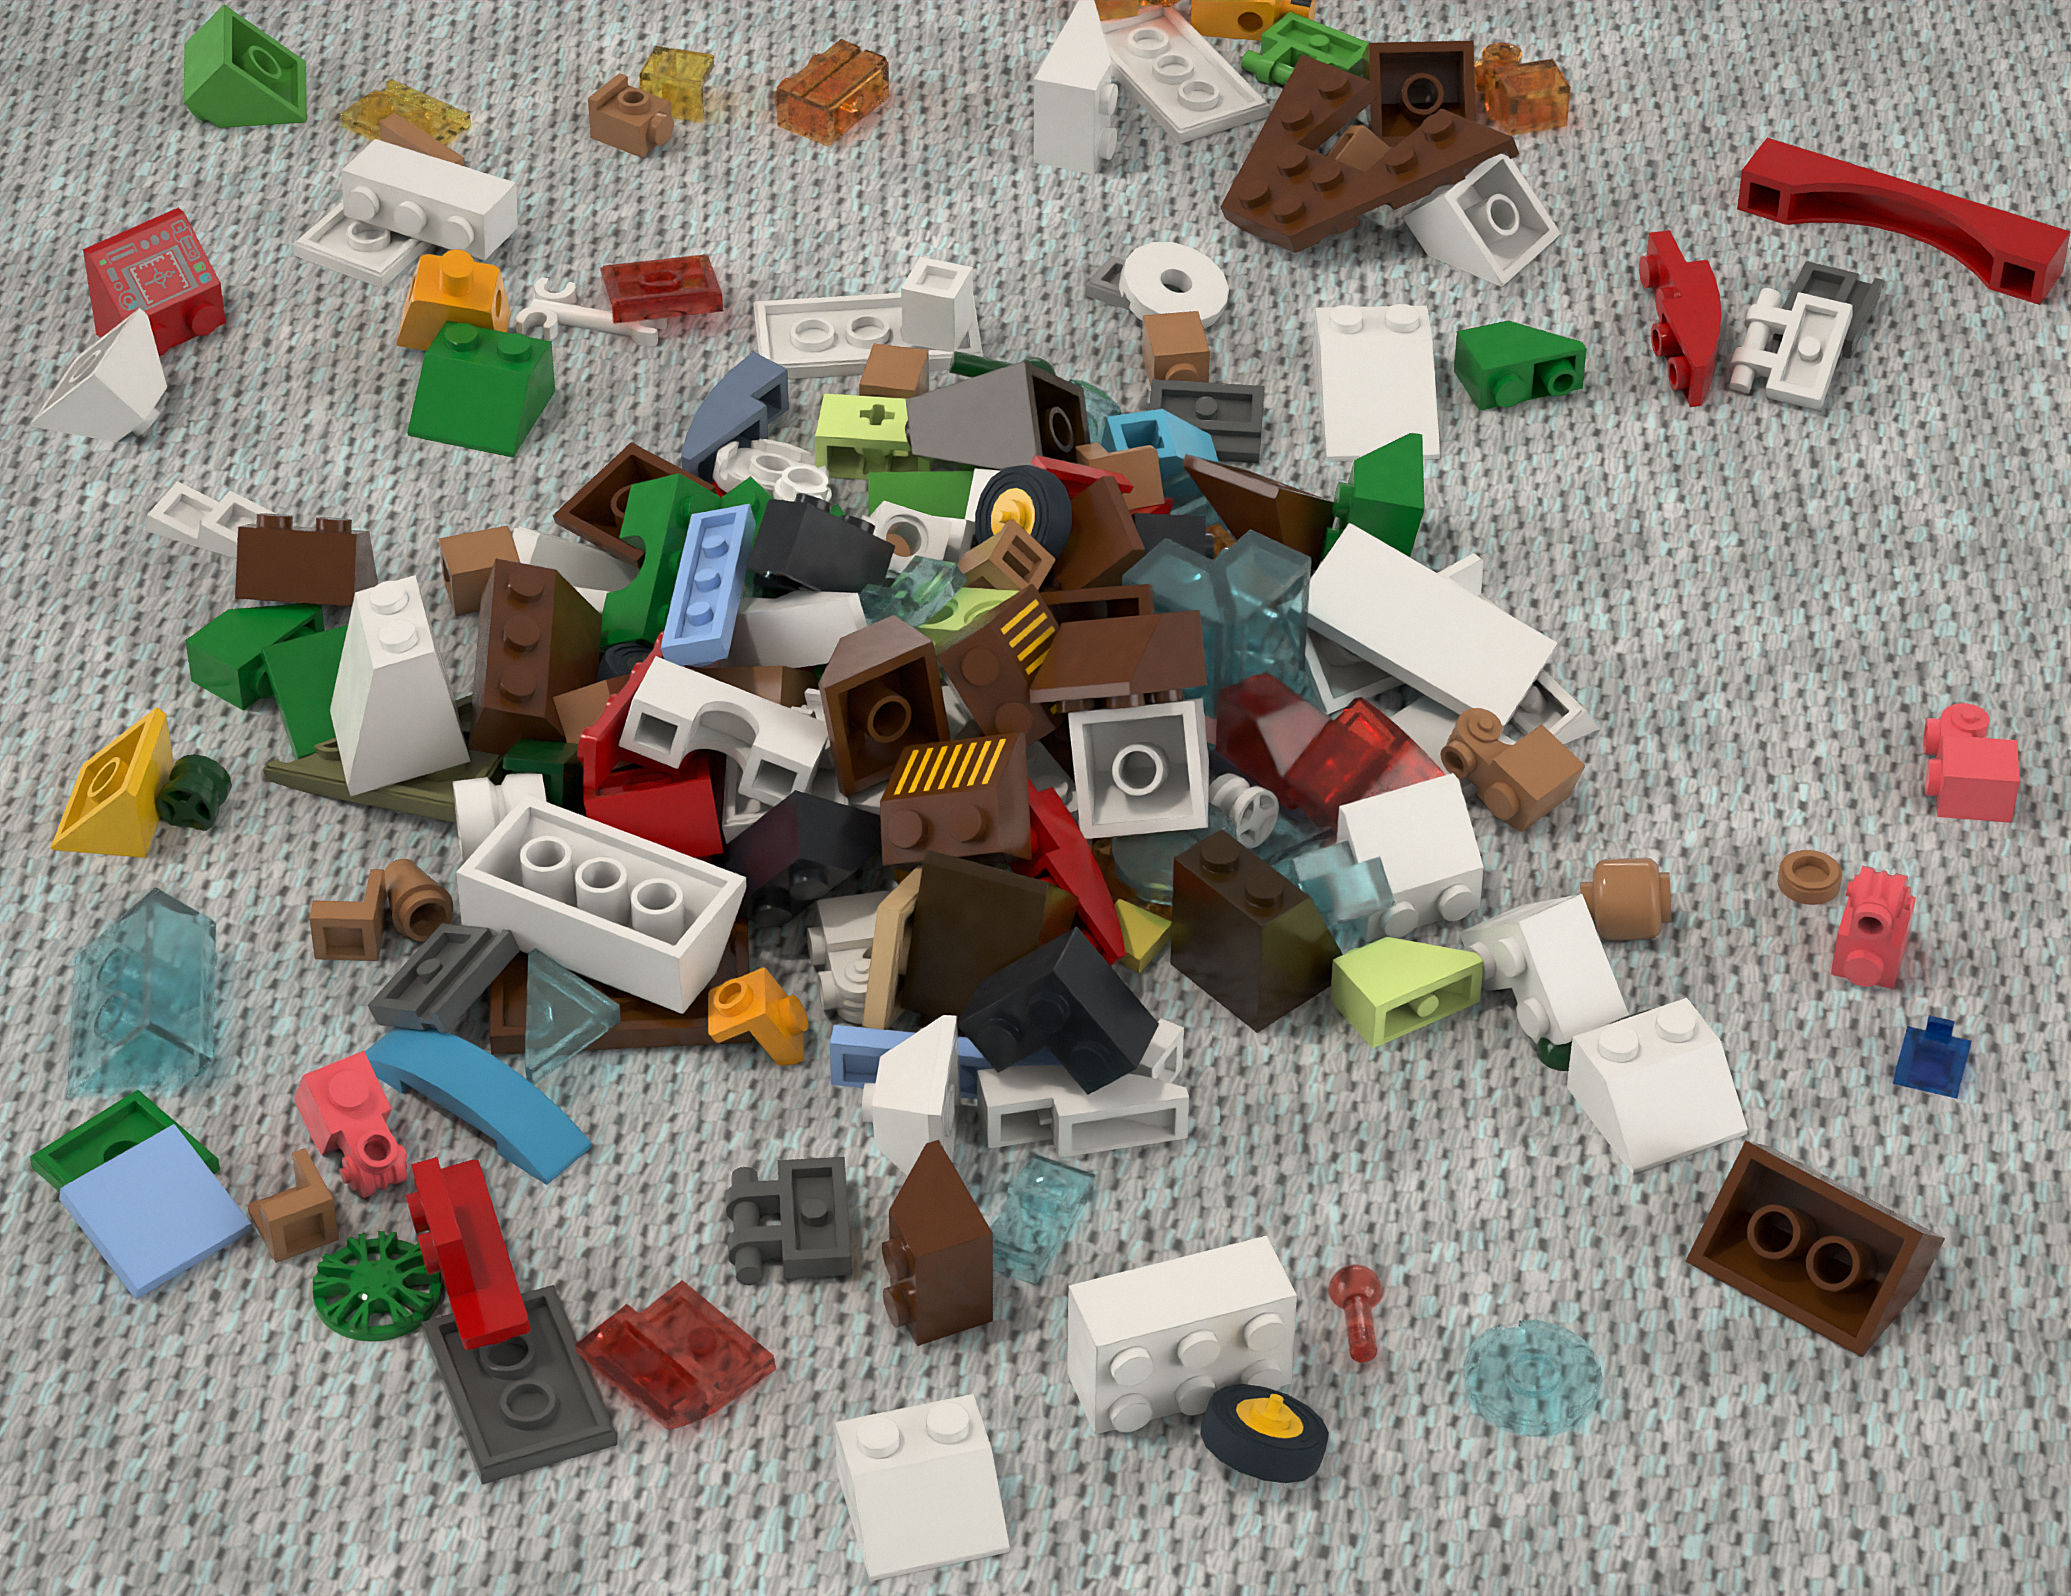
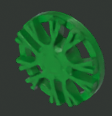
(375, 1288)

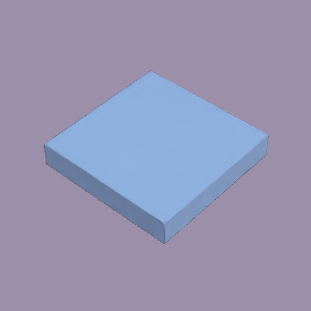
(154, 1211)

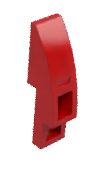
(1687, 314)
(1067, 861)

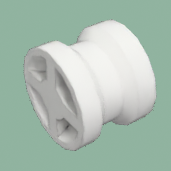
(1250, 809)

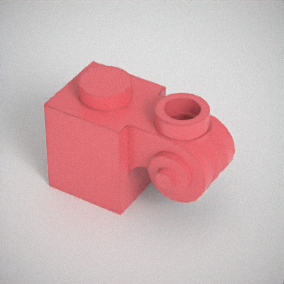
(1970, 772)
(1874, 929)
(350, 1112)

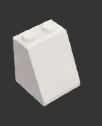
(393, 692)

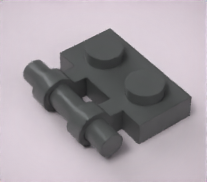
(812, 1215)

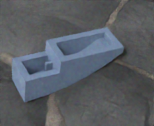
(735, 411)

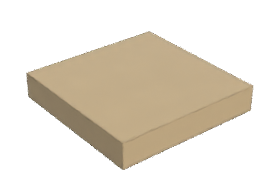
(891, 953)

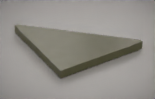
(423, 796)

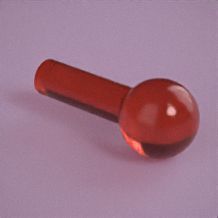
(1357, 1291)

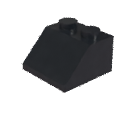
(799, 855)

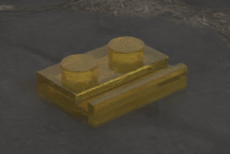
(420, 109)

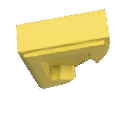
(1142, 934)

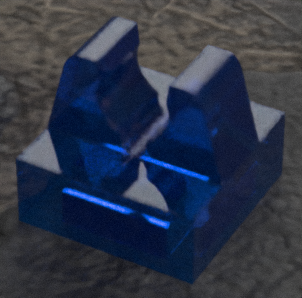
(1933, 1058)

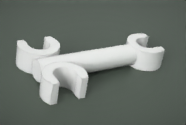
(560, 308)

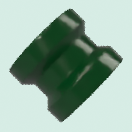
(194, 792)

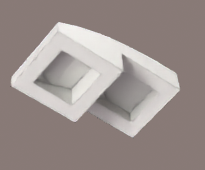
(201, 520)

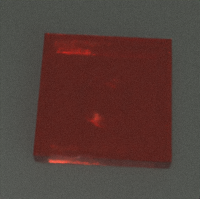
(661, 288)

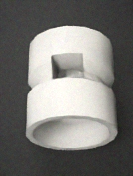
(483, 805)

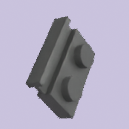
(1841, 287)
(1223, 410)
(443, 977)

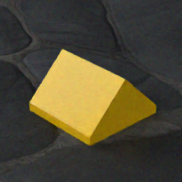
(117, 793)

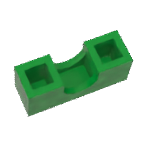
(657, 525)

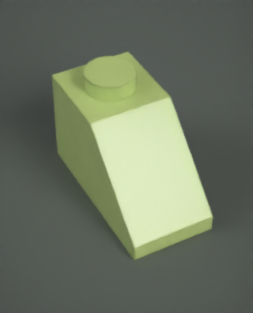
(1403, 986)

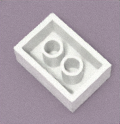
(1178, 1333)

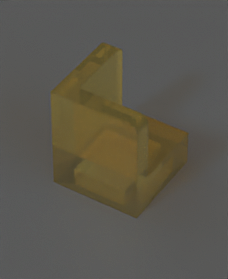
(678, 78)

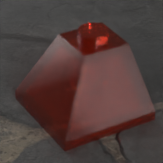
(1267, 730)

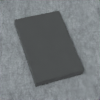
(522, 1398)

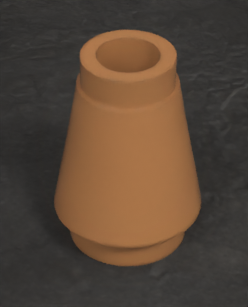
(416, 900)

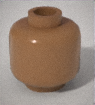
(1628, 899)

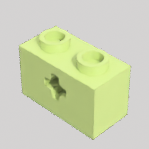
(862, 435)

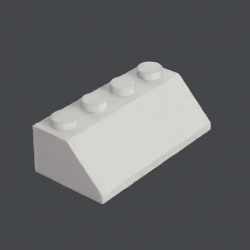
(602, 902)

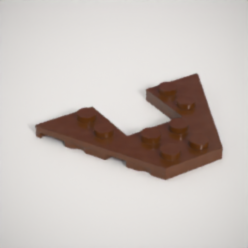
(1303, 196)

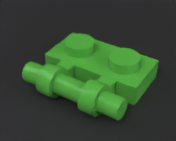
(1301, 36)

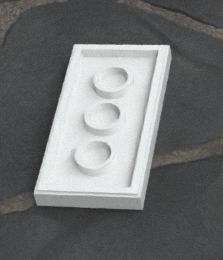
(1179, 75)
(838, 333)
(1424, 627)

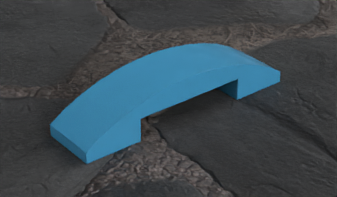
(483, 1093)

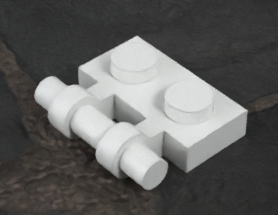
(1807, 352)

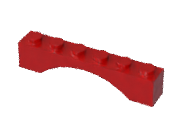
(1996, 245)

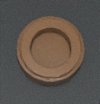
(1809, 877)

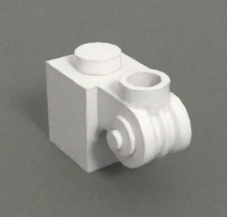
(845, 948)

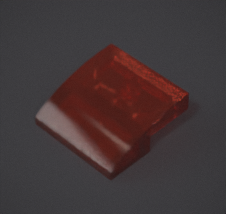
(1356, 760)
(676, 1357)

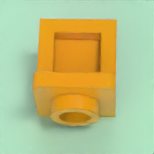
(763, 1008)

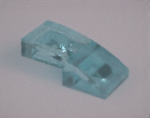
(916, 594)
(1038, 1217)

